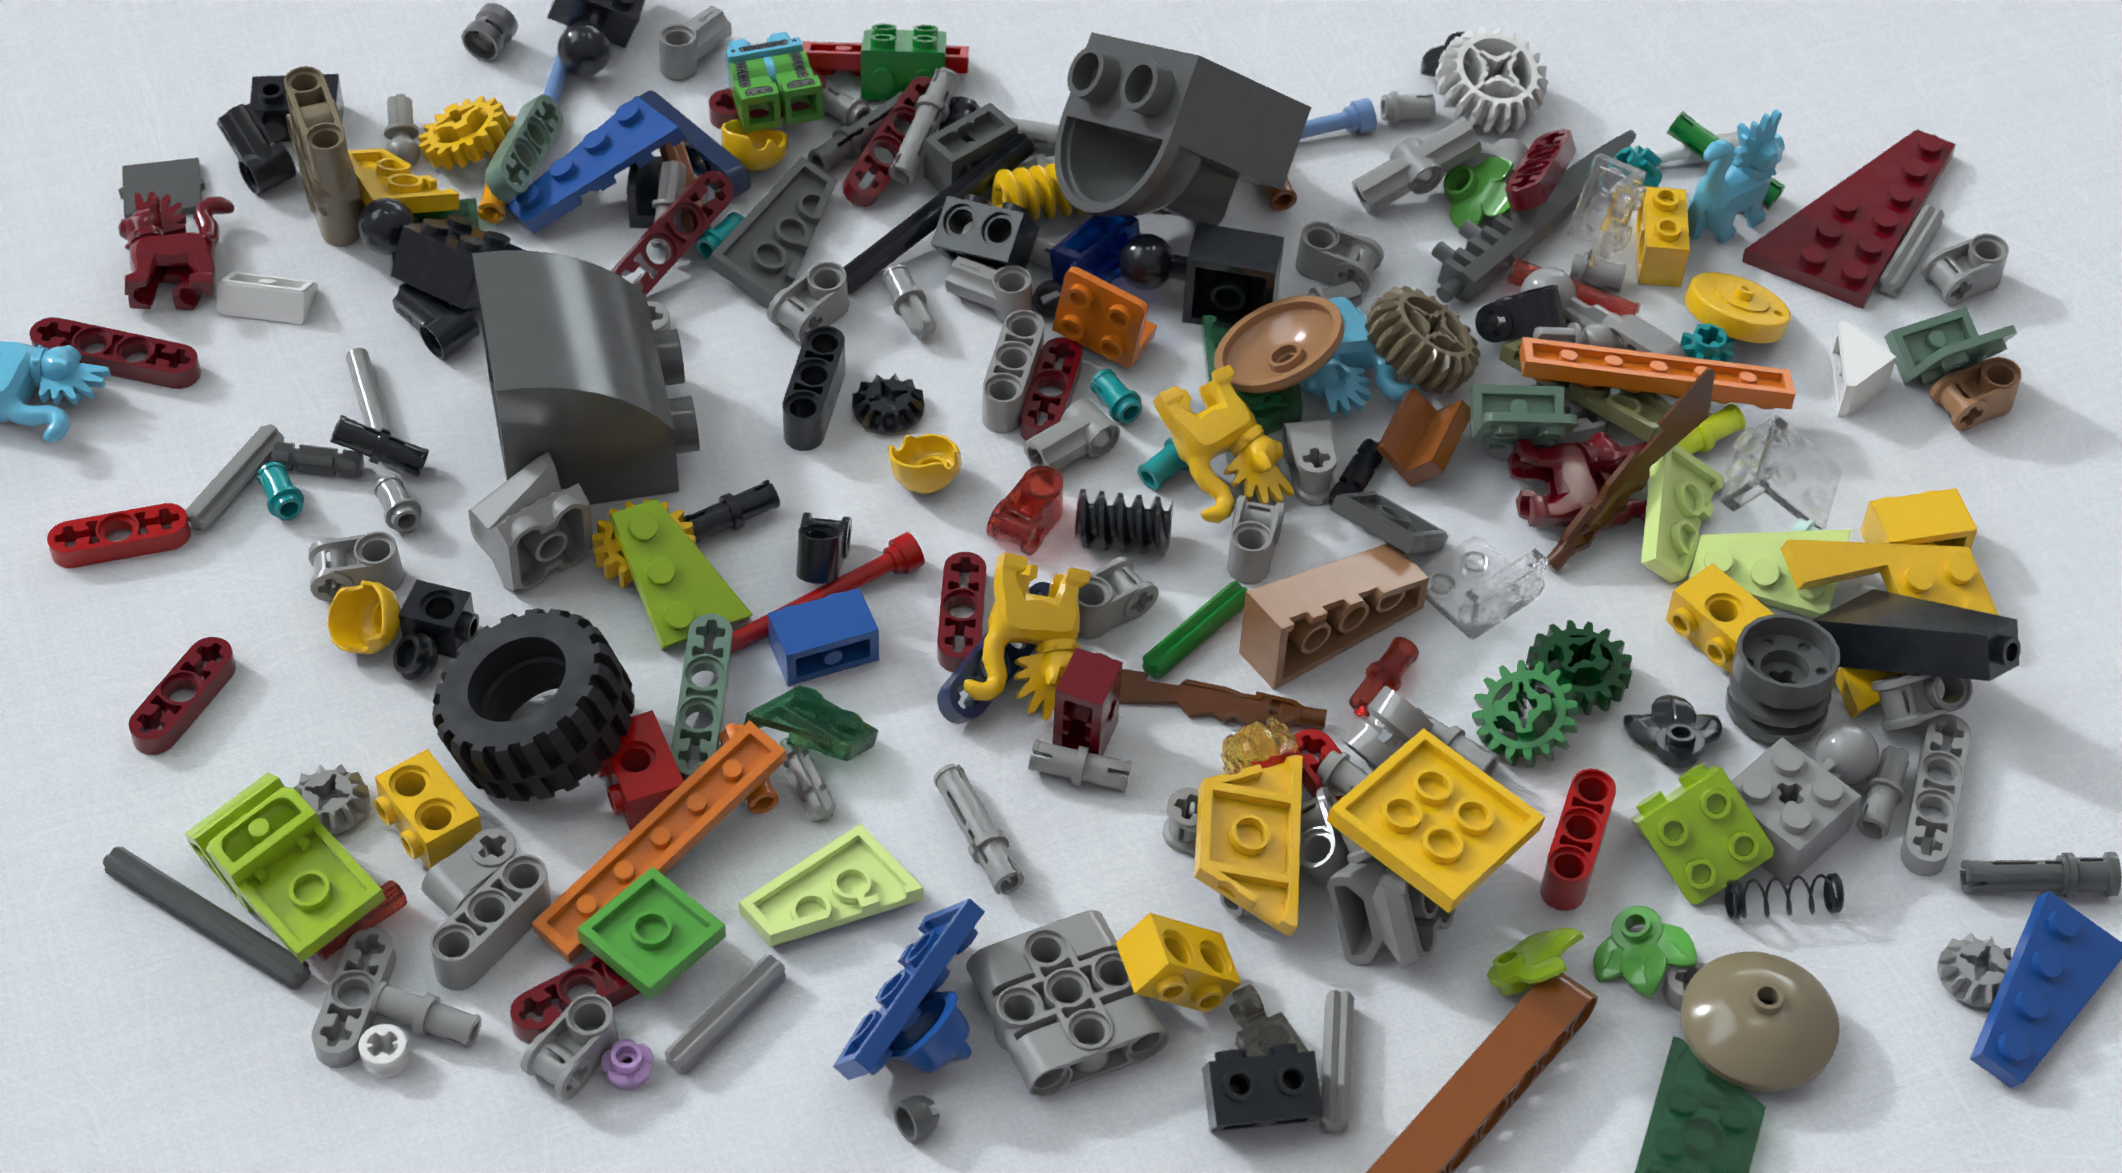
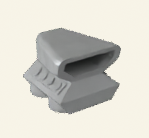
(533, 525)
(1380, 908)

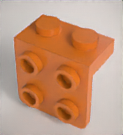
(1103, 318)

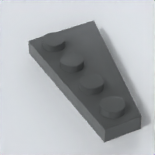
(773, 238)

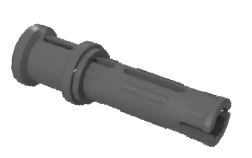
(2064, 874)

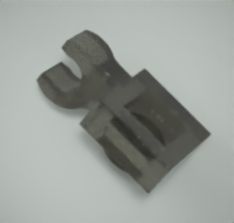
(1258, 1029)

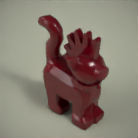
(167, 254)
(1569, 478)

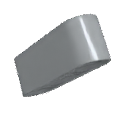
(1012, 370)
(485, 943)

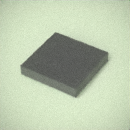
(1390, 522)

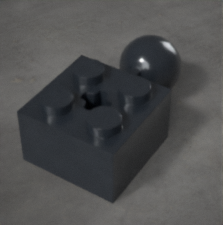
(593, 26)
(430, 253)
(1224, 273)

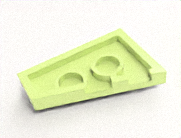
(1675, 508)
(1760, 568)
(830, 888)

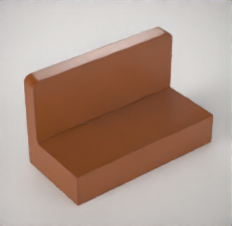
(1422, 439)

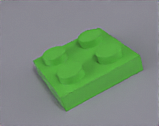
(651, 933)

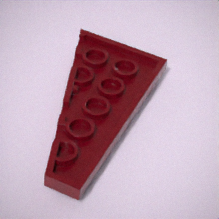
(1857, 226)

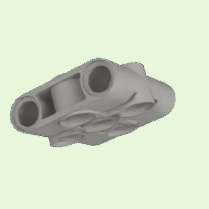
(1080, 968)

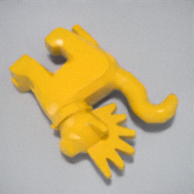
(1218, 429)
(1030, 619)

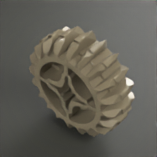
(1422, 340)

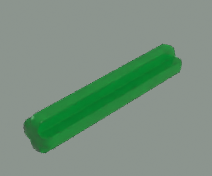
(1194, 630)

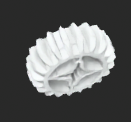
(1491, 80)

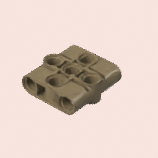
(322, 155)

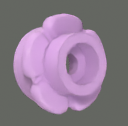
(627, 1075)

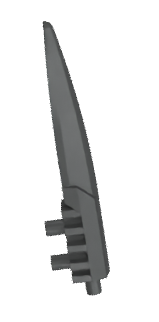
(1494, 250)

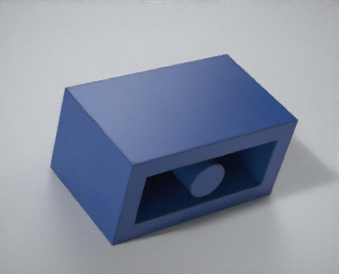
(823, 636)

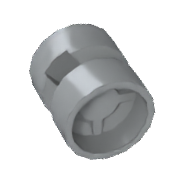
(1389, 712)

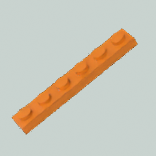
(1654, 372)
(664, 833)

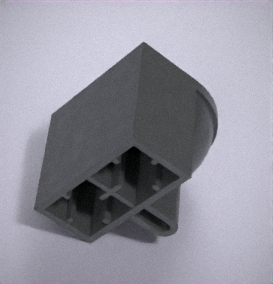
(1168, 132)

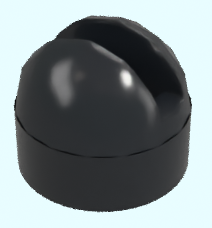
(1048, 308)

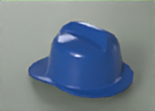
(936, 1036)

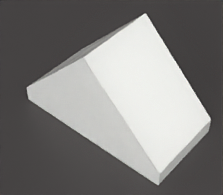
(1858, 368)

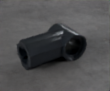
(260, 158)
(438, 322)

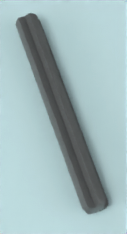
(206, 917)

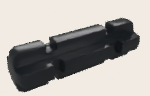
(1359, 470)

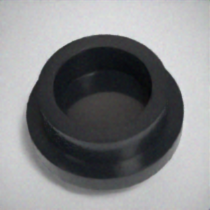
(415, 656)

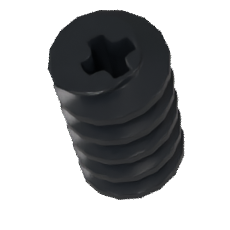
(1123, 523)

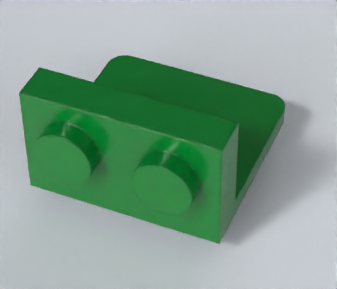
(896, 57)

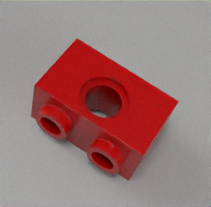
(640, 771)

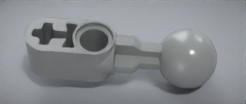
(1632, 330)

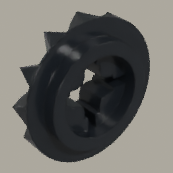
(879, 415)

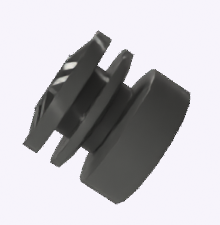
(1782, 678)

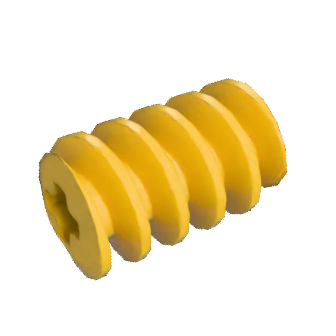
(1032, 191)

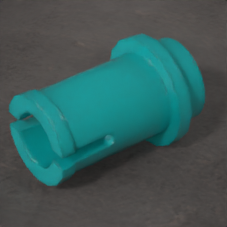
(712, 238)
(1122, 403)
(1161, 466)
(283, 499)

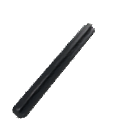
(927, 217)

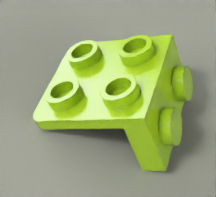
(1702, 832)

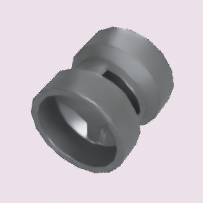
(489, 32)

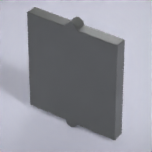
(175, 177)

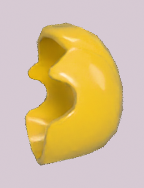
(754, 149)
(925, 462)
(364, 618)

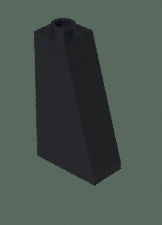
(1921, 637)

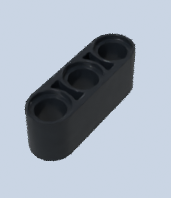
(814, 388)

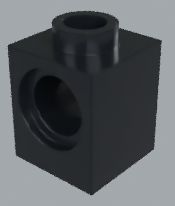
(440, 613)

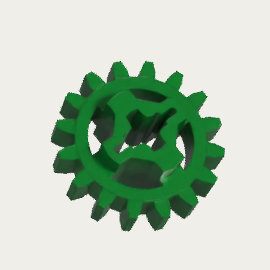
(1546, 713)

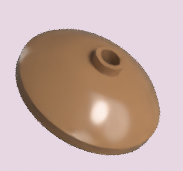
(1281, 344)

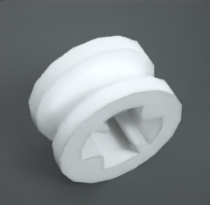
(384, 1037)

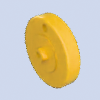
(1738, 307)

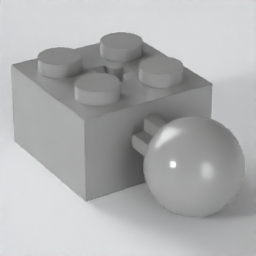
(1807, 802)

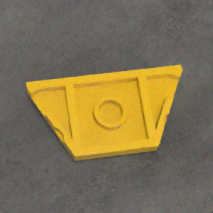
(1253, 840)

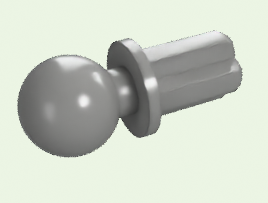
(401, 129)
(1593, 334)

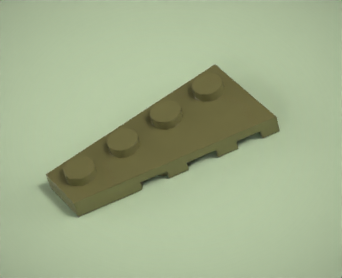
(1630, 411)

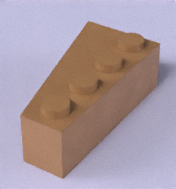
(1327, 611)

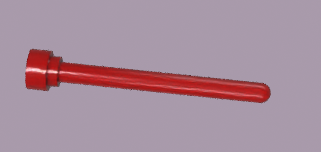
(900, 556)

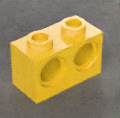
(1662, 237)
(426, 808)
(1178, 963)

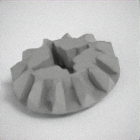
(339, 812)
(1958, 964)

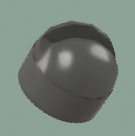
(915, 1117)

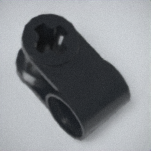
(1522, 314)
(822, 548)

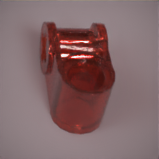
(1029, 509)

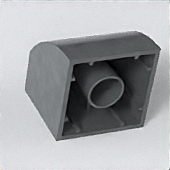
(582, 375)

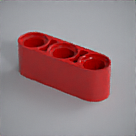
(1578, 839)

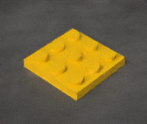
(1435, 820)

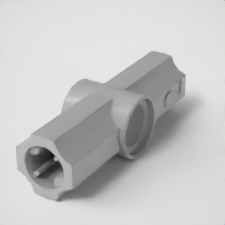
(1417, 166)

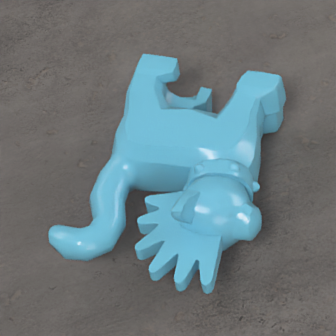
(1736, 181)
(55, 373)
(1342, 378)

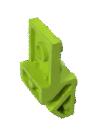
(285, 866)

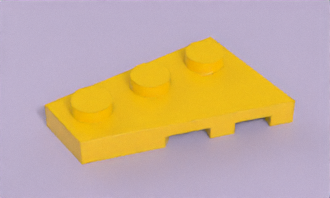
(388, 176)

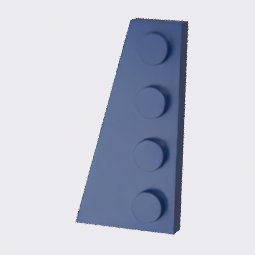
(593, 163)
(925, 971)
(2046, 985)

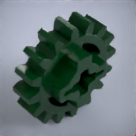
(1586, 661)

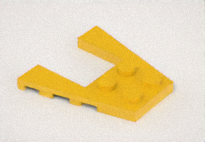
(1911, 570)

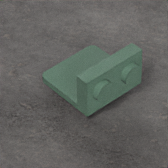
(1942, 344)
(1518, 412)

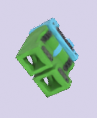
(772, 79)

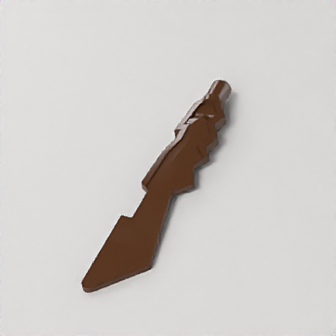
(1633, 472)
(1222, 702)

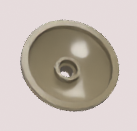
(1753, 1041)

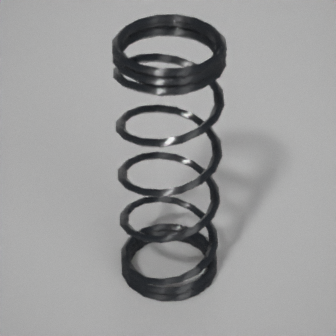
(1736, 890)

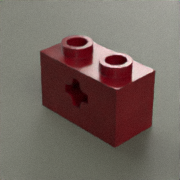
(1087, 702)

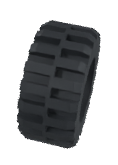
(561, 738)

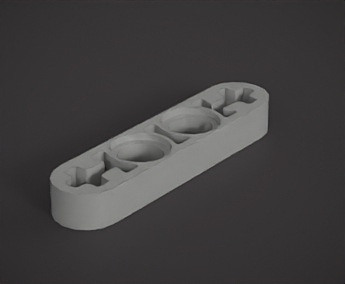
(1937, 794)

